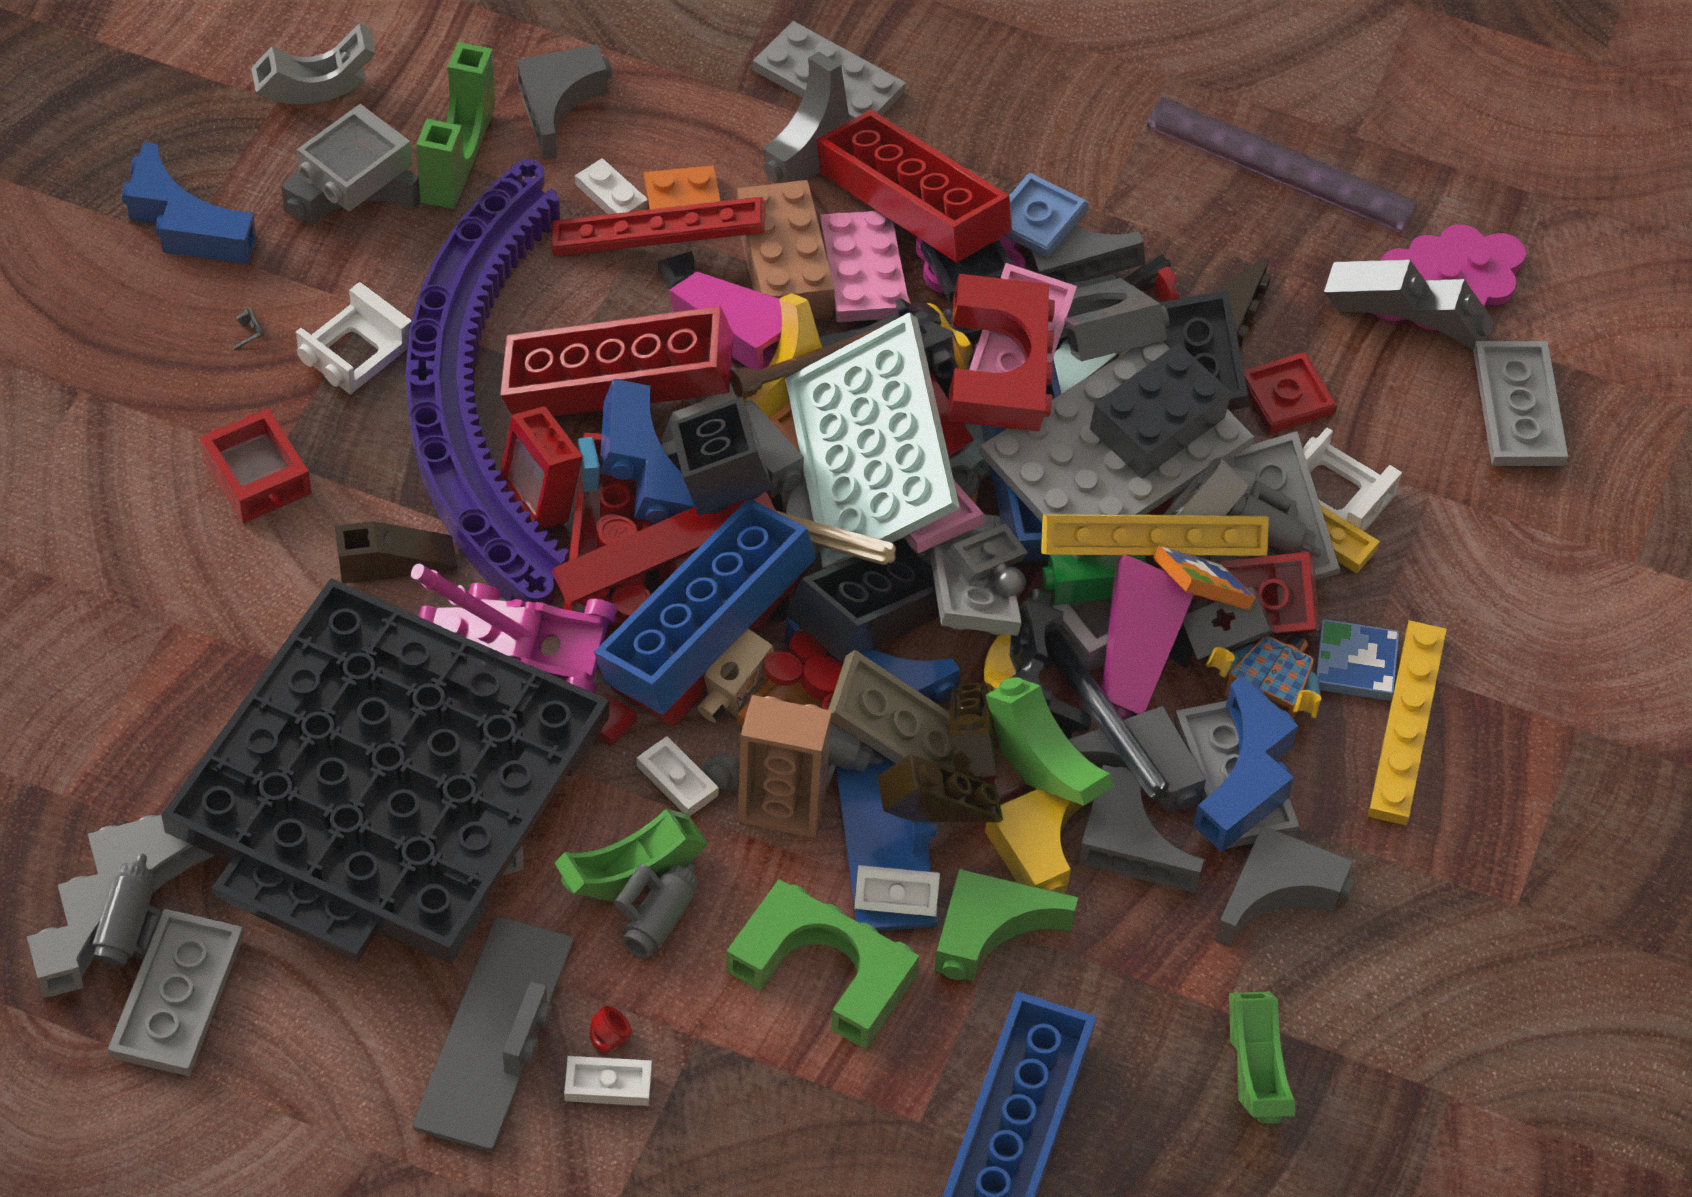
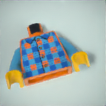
(1277, 669)

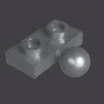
(991, 553)

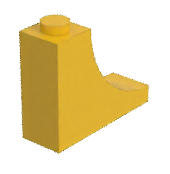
(797, 338)
(1031, 839)

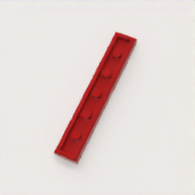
(658, 226)
(640, 552)

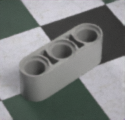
(1210, 492)

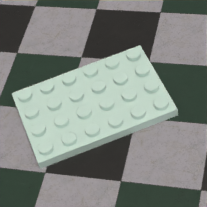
(873, 437)

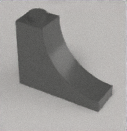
(556, 84)
(823, 108)
(310, 203)
(1089, 255)
(781, 458)
(1165, 748)
(1126, 843)
(1284, 875)

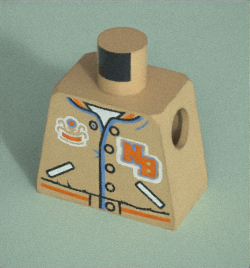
(735, 676)

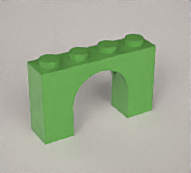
(450, 147)
(793, 920)

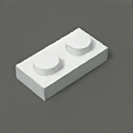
(610, 189)
(677, 776)
(897, 890)
(608, 1080)

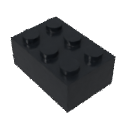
(1208, 332)
(1160, 410)
(720, 456)

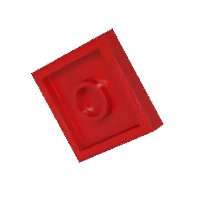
(1288, 392)

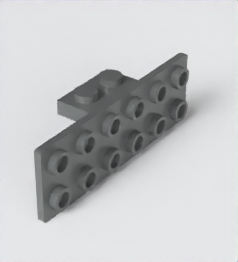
(493, 1034)

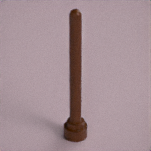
(747, 381)

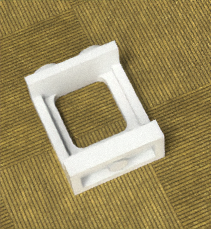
(369, 318)
(1374, 491)

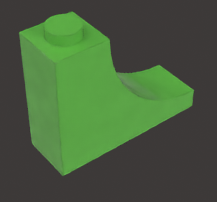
(1039, 747)
(990, 911)

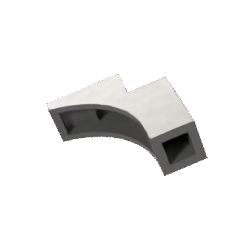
(1402, 292)

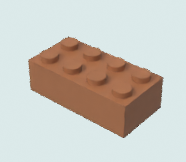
(791, 250)
(783, 765)

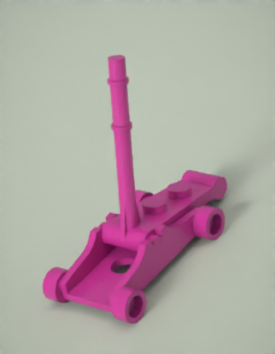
(522, 627)

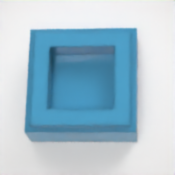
(590, 465)

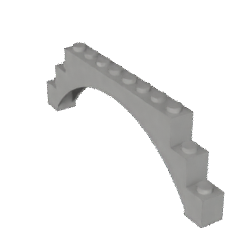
(66, 952)

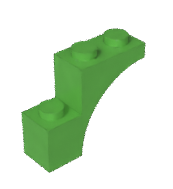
(659, 845)
(1261, 1069)

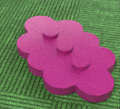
(1466, 254)

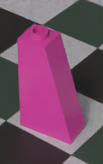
(751, 315)
(1141, 632)

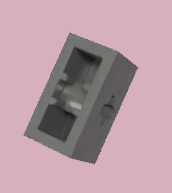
(1206, 635)

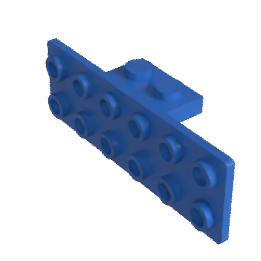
(881, 841)

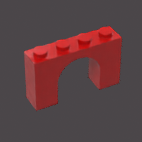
(1021, 313)

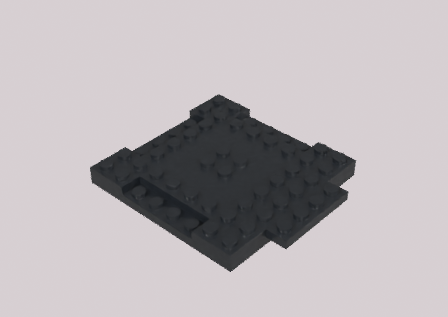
(381, 777)

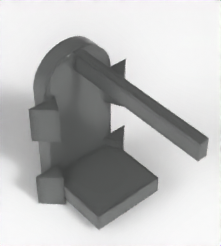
(249, 317)

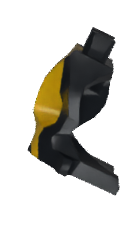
(942, 344)
(1027, 656)

